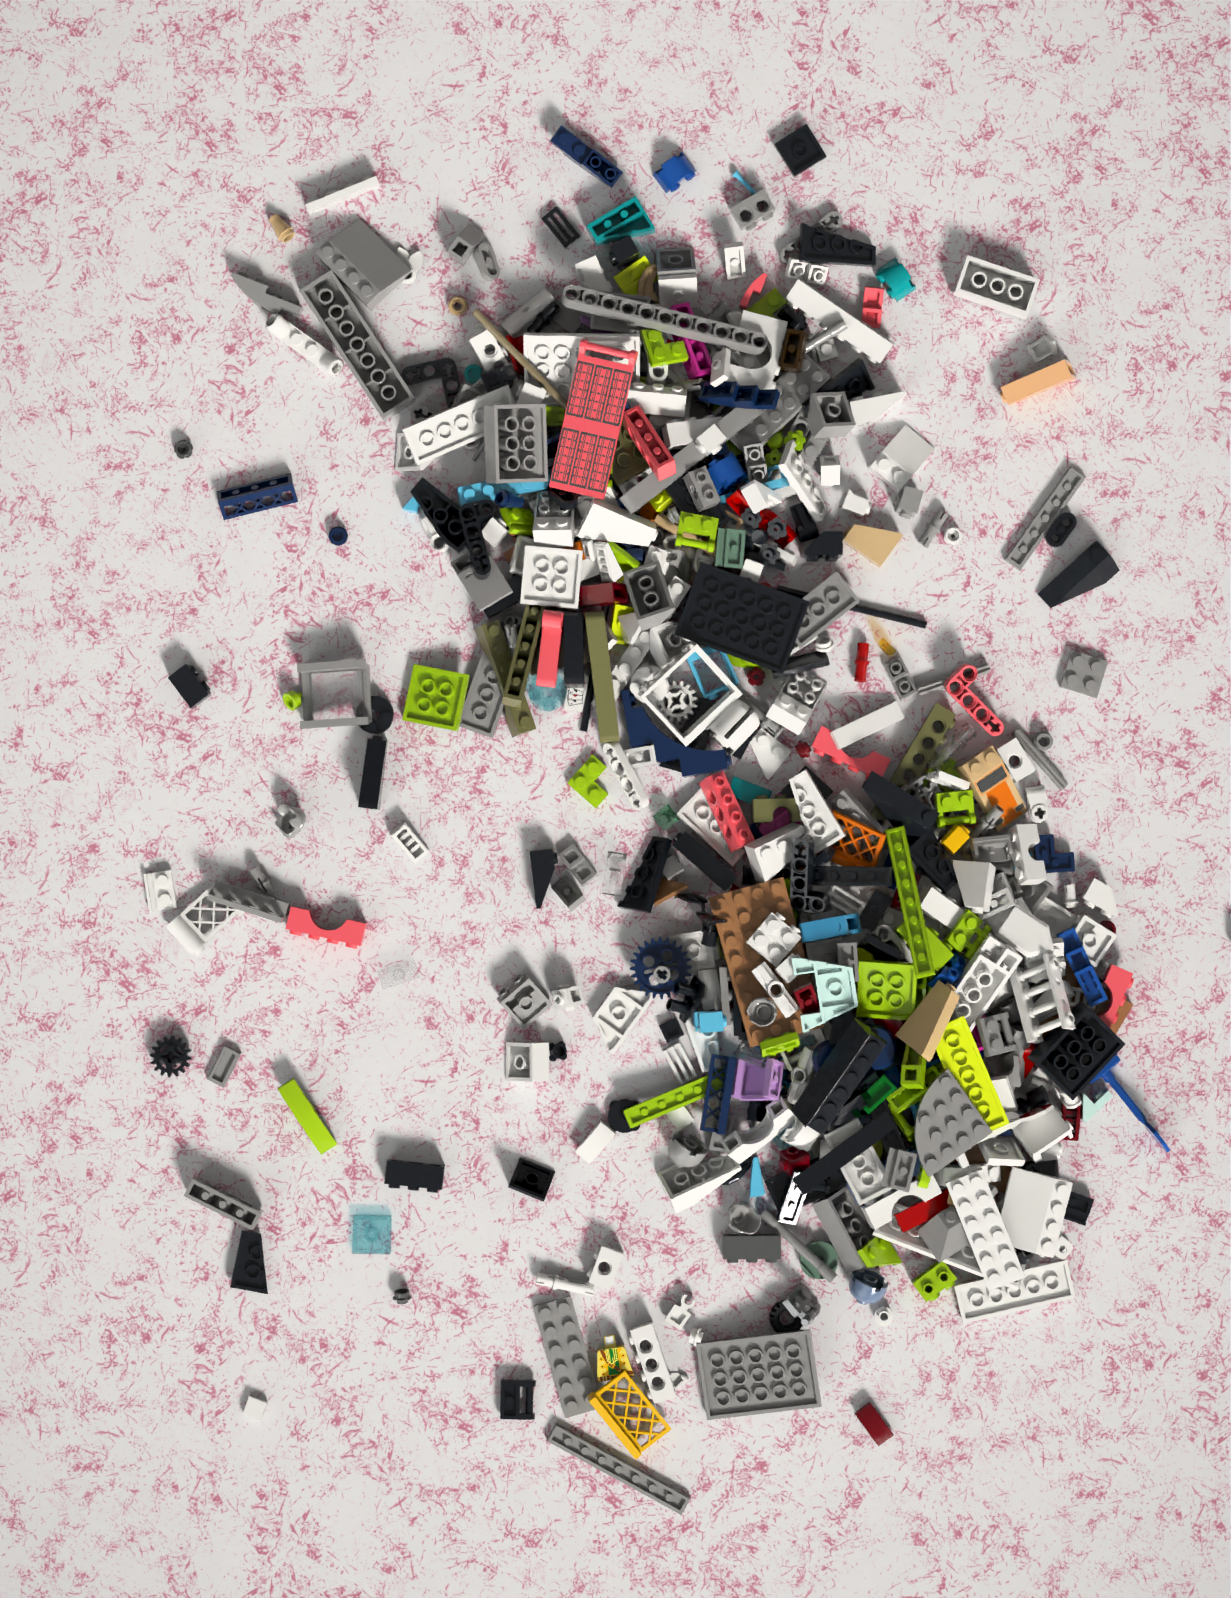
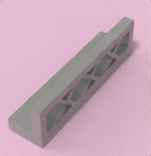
(249, 901)

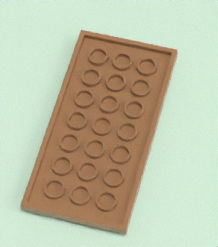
(745, 912)

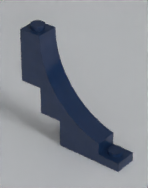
(645, 733)

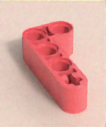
(550, 648)
(975, 703)

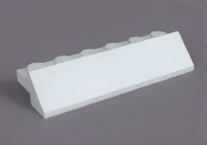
(984, 979)

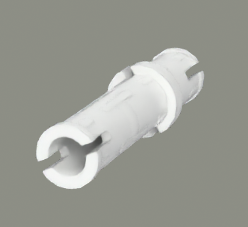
(557, 1282)

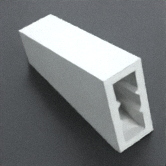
(614, 524)

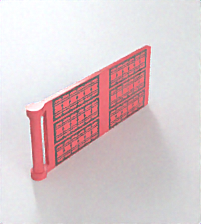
(592, 421)

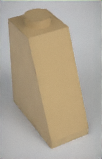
(871, 542)

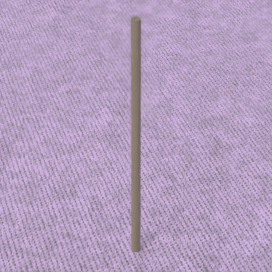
(520, 358)

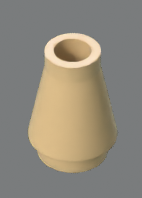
(282, 229)

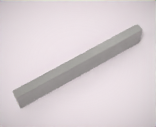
(1045, 518)

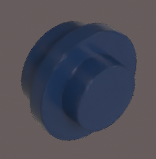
(338, 536)

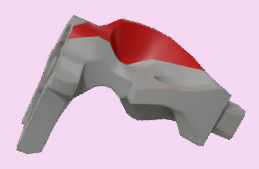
(1016, 1063)

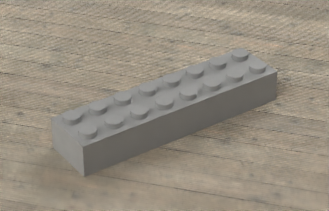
(357, 345)

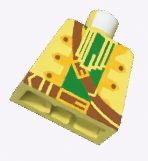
(612, 1360)

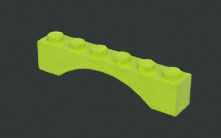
(913, 1064)

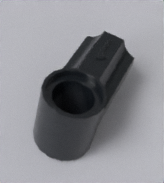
(805, 526)

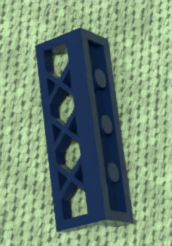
(256, 492)
(725, 1095)

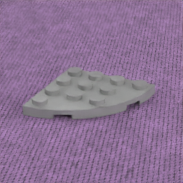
(946, 1124)

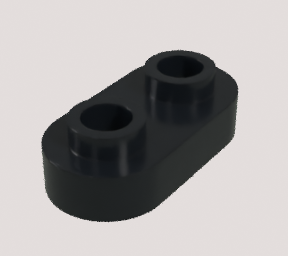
(565, 499)
(1060, 530)

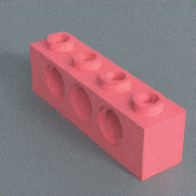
(649, 443)
(726, 811)

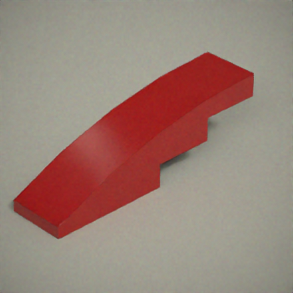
(739, 504)
(922, 1211)

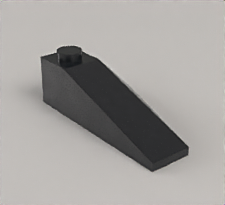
(1085, 573)
(899, 806)

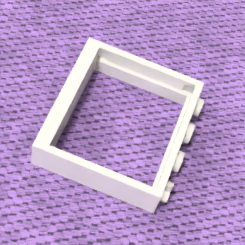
(710, 715)

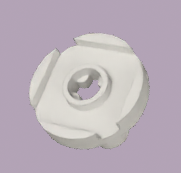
(646, 674)

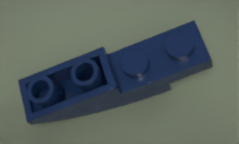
(585, 157)

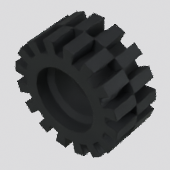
(777, 1325)

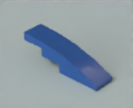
(1082, 967)

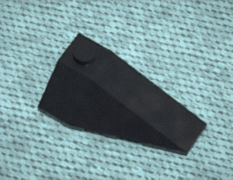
(442, 514)

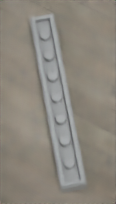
(618, 1469)

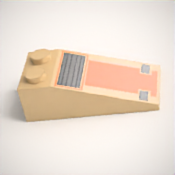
(992, 785)

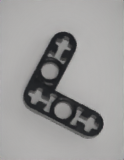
(439, 373)

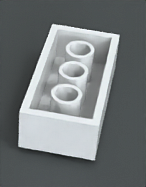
(996, 287)

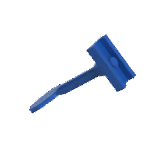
(1108, 1077)

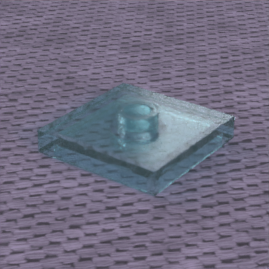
(371, 1234)

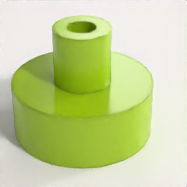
(292, 700)

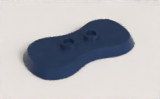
(884, 1059)

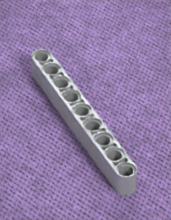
(685, 460)

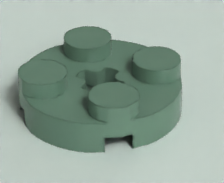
(819, 1248)

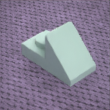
(1090, 1108)

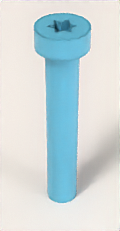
(741, 179)

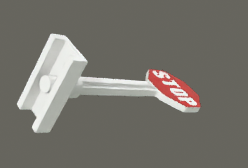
(1032, 1114)

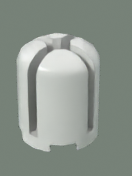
(734, 725)

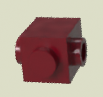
(793, 1159)

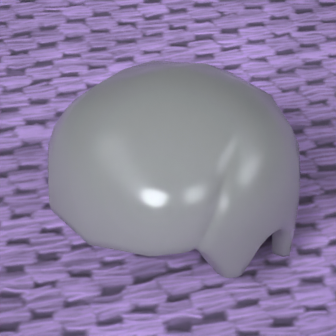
(762, 1011)

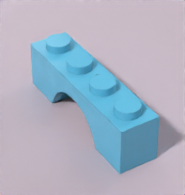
(709, 1021)

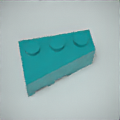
(621, 222)

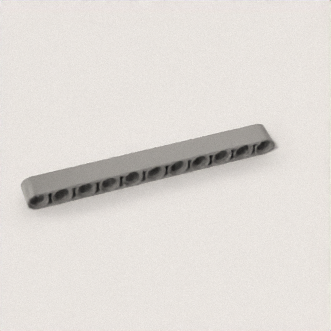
(654, 322)

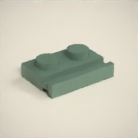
(730, 548)

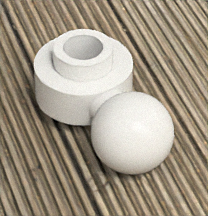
(690, 551)

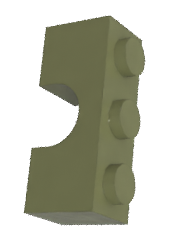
(763, 808)

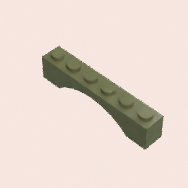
(496, 649)

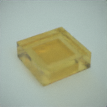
(886, 647)

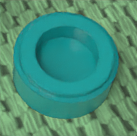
(472, 373)

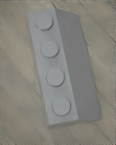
(844, 1226)

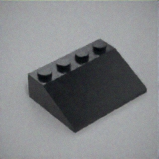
(1076, 1055)

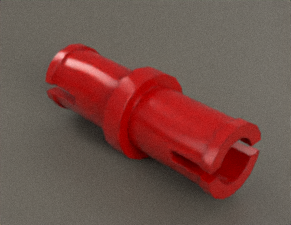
(861, 662)

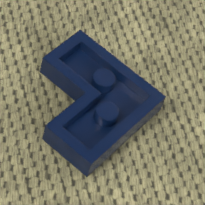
(1053, 861)

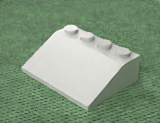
(1035, 1210)

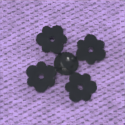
(760, 535)

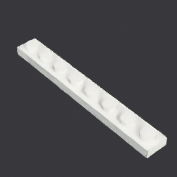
(636, 652)

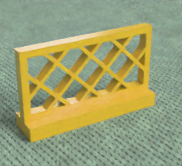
(616, 1424)

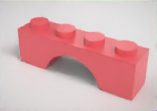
(824, 744)
(350, 932)
(1117, 982)

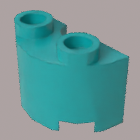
(896, 279)

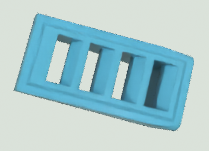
(756, 1181)

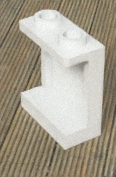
(1042, 1132)

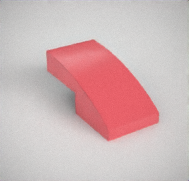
(756, 288)
(872, 306)

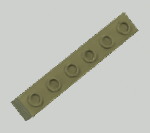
(523, 656)

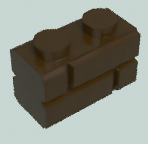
(793, 350)

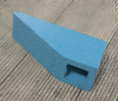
(830, 928)

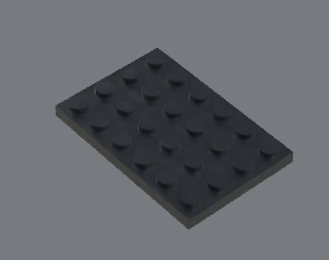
(742, 618)

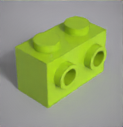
(934, 1281)

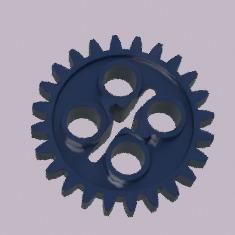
(655, 950)

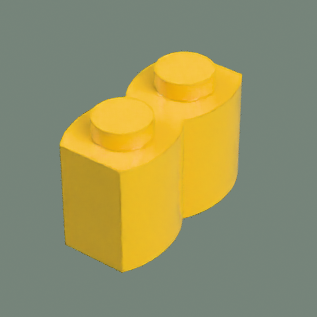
(954, 838)

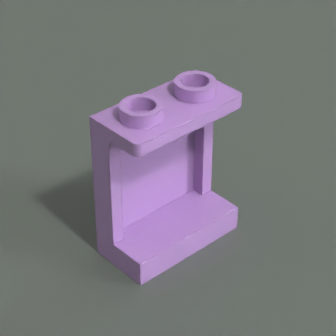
(757, 1084)

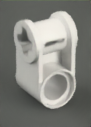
(1035, 800)
(1067, 1102)

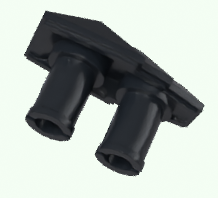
(693, 995)

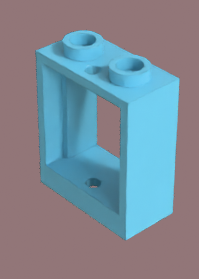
(713, 693)

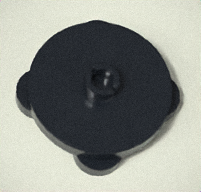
(617, 1118)

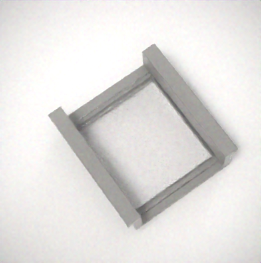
(335, 693)

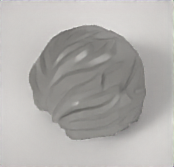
(290, 820)
(743, 1218)

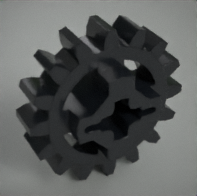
(172, 1044)

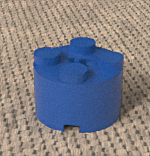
(726, 472)

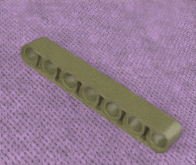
(602, 676)

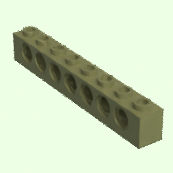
(937, 713)

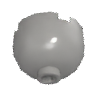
(686, 1151)

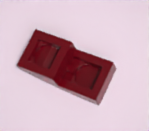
(874, 1424)

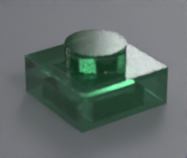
(665, 817)

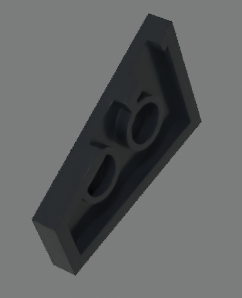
(249, 1264)

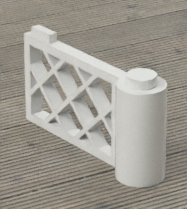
(188, 934)

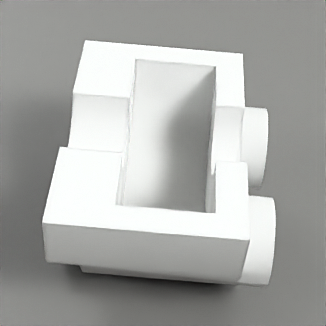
(799, 1136)

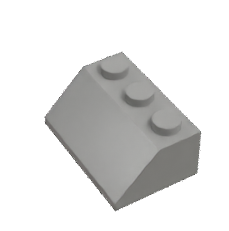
(649, 594)

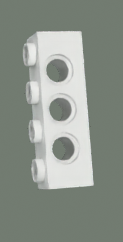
(478, 341)
(647, 1332)

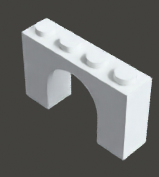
(775, 332)

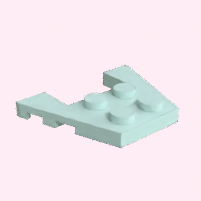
(834, 989)

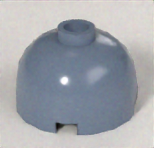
(867, 1286)

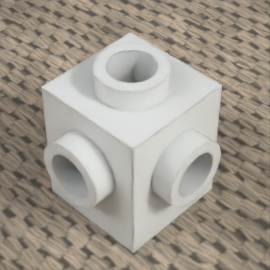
(567, 997)

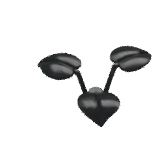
(709, 931)

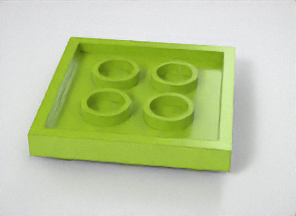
(435, 697)
(886, 989)

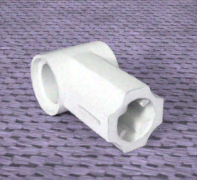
(433, 536)

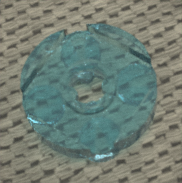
(548, 703)

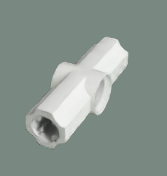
(783, 999)
(799, 1084)

